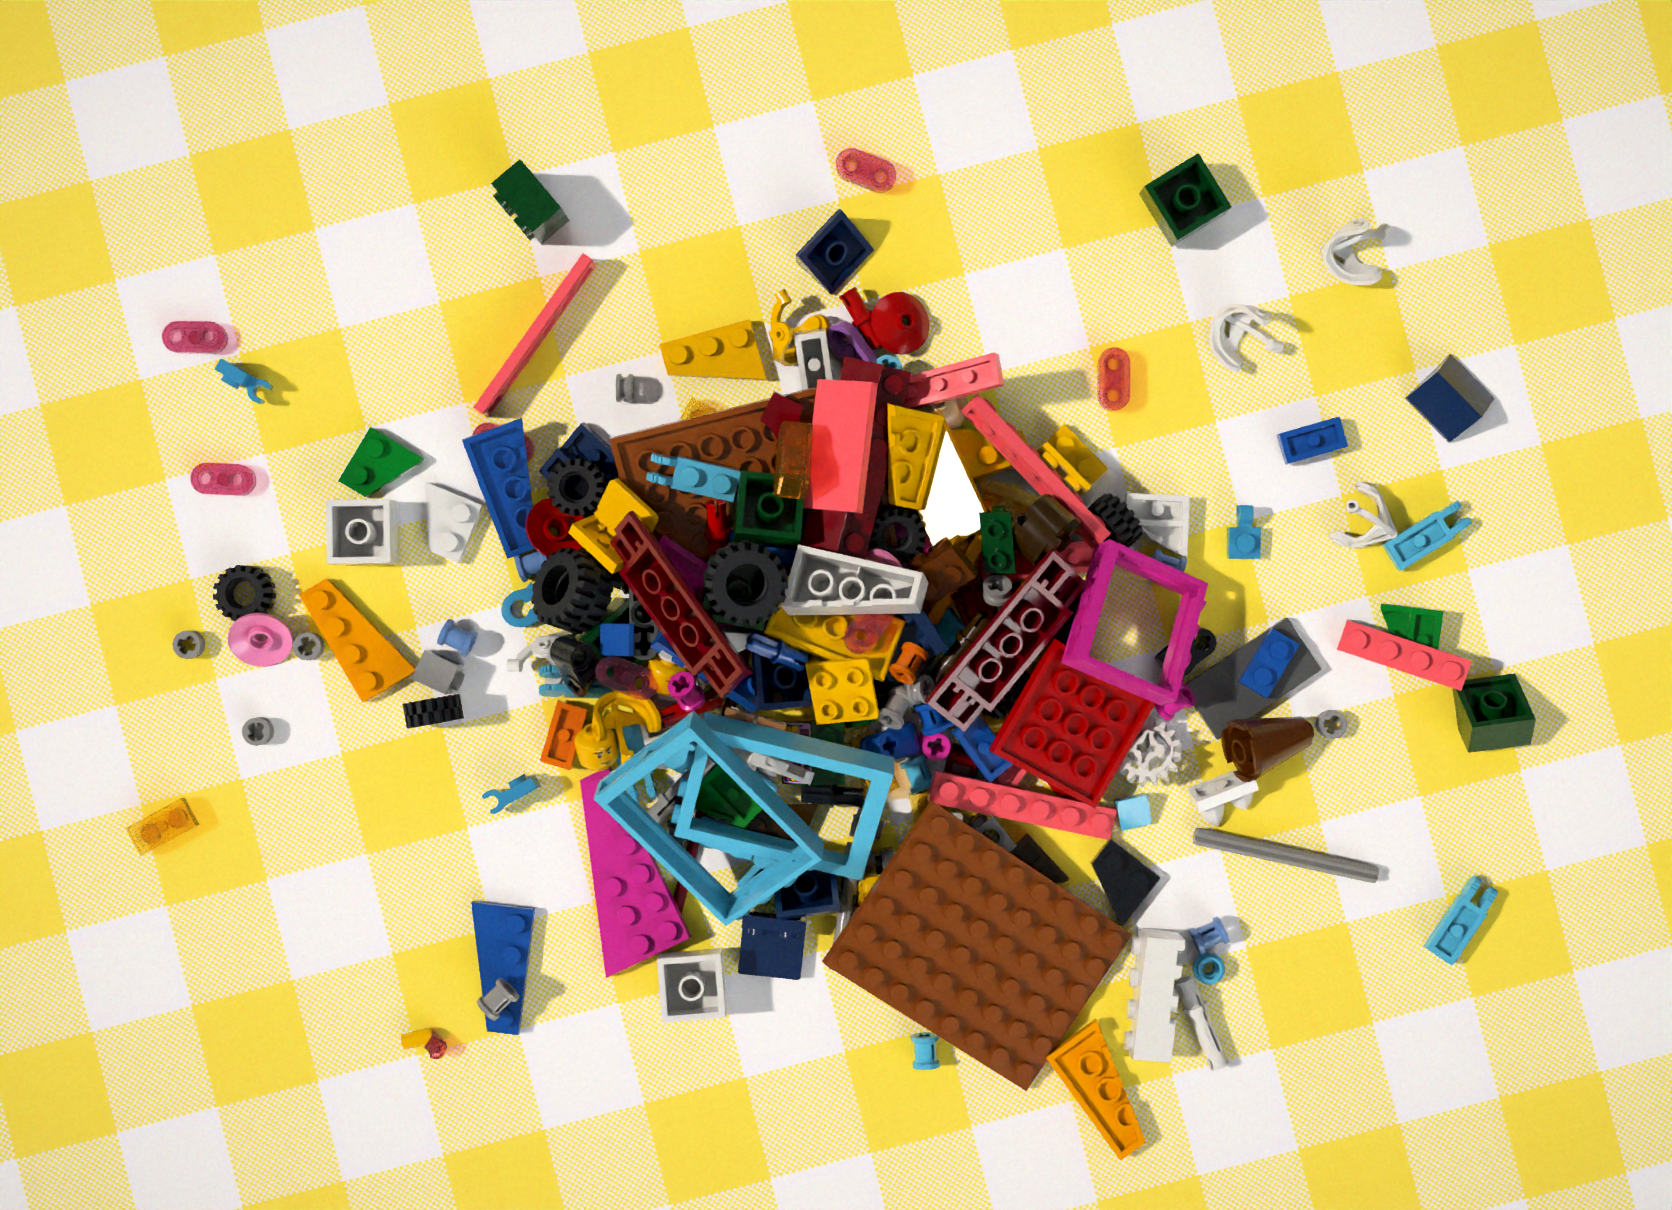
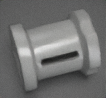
(497, 999)

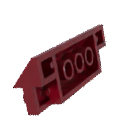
(846, 531)
(676, 607)
(1008, 643)

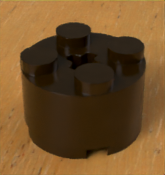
(1044, 528)

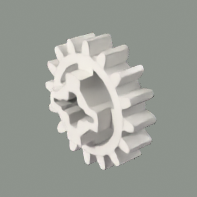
(1159, 756)

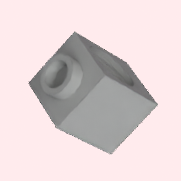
(439, 672)
(982, 823)

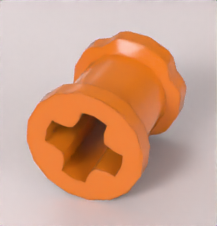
(908, 663)

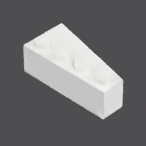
(845, 584)
(1153, 994)

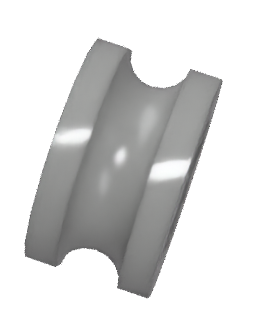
(624, 387)
(998, 583)
(186, 635)
(300, 641)
(920, 689)
(1327, 715)
(248, 731)

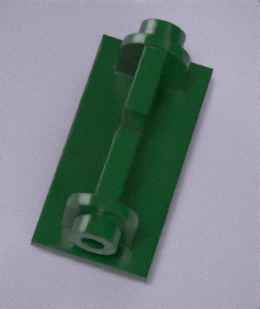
(997, 541)

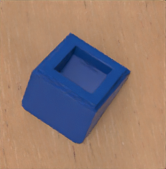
(617, 639)

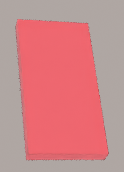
(841, 445)

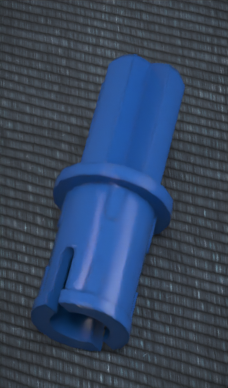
(776, 651)

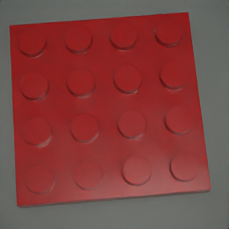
(1070, 728)

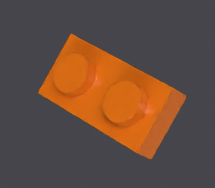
(565, 724)

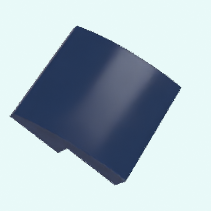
(586, 445)

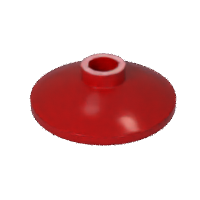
(890, 330)
(537, 528)

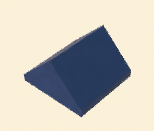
(834, 252)
(1450, 399)
(809, 895)

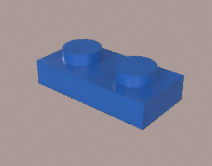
(1312, 440)
(1268, 663)
(976, 742)

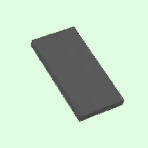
(1224, 699)

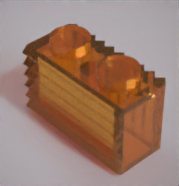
(793, 460)

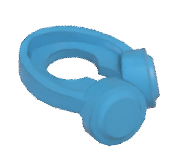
(524, 595)

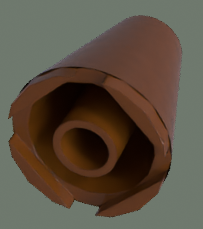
(1264, 743)

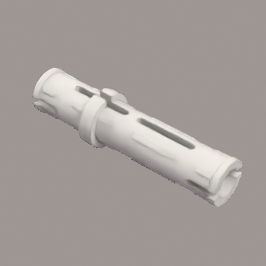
(1197, 1011)

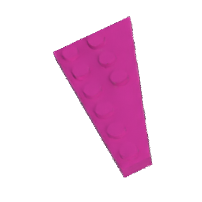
(630, 892)

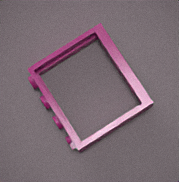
(1090, 607)

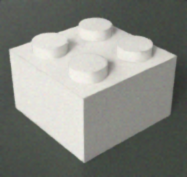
(362, 532)
(692, 985)

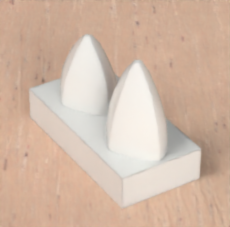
(1212, 795)

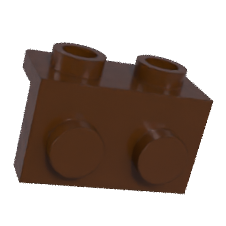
(944, 568)

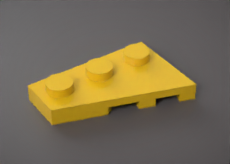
(716, 353)
(911, 453)
(980, 454)

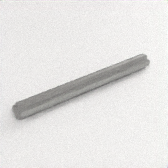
(1285, 855)

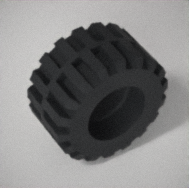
(571, 591)
(760, 606)

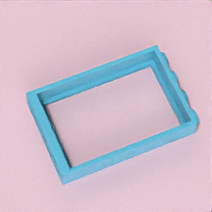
(797, 749)
(671, 855)

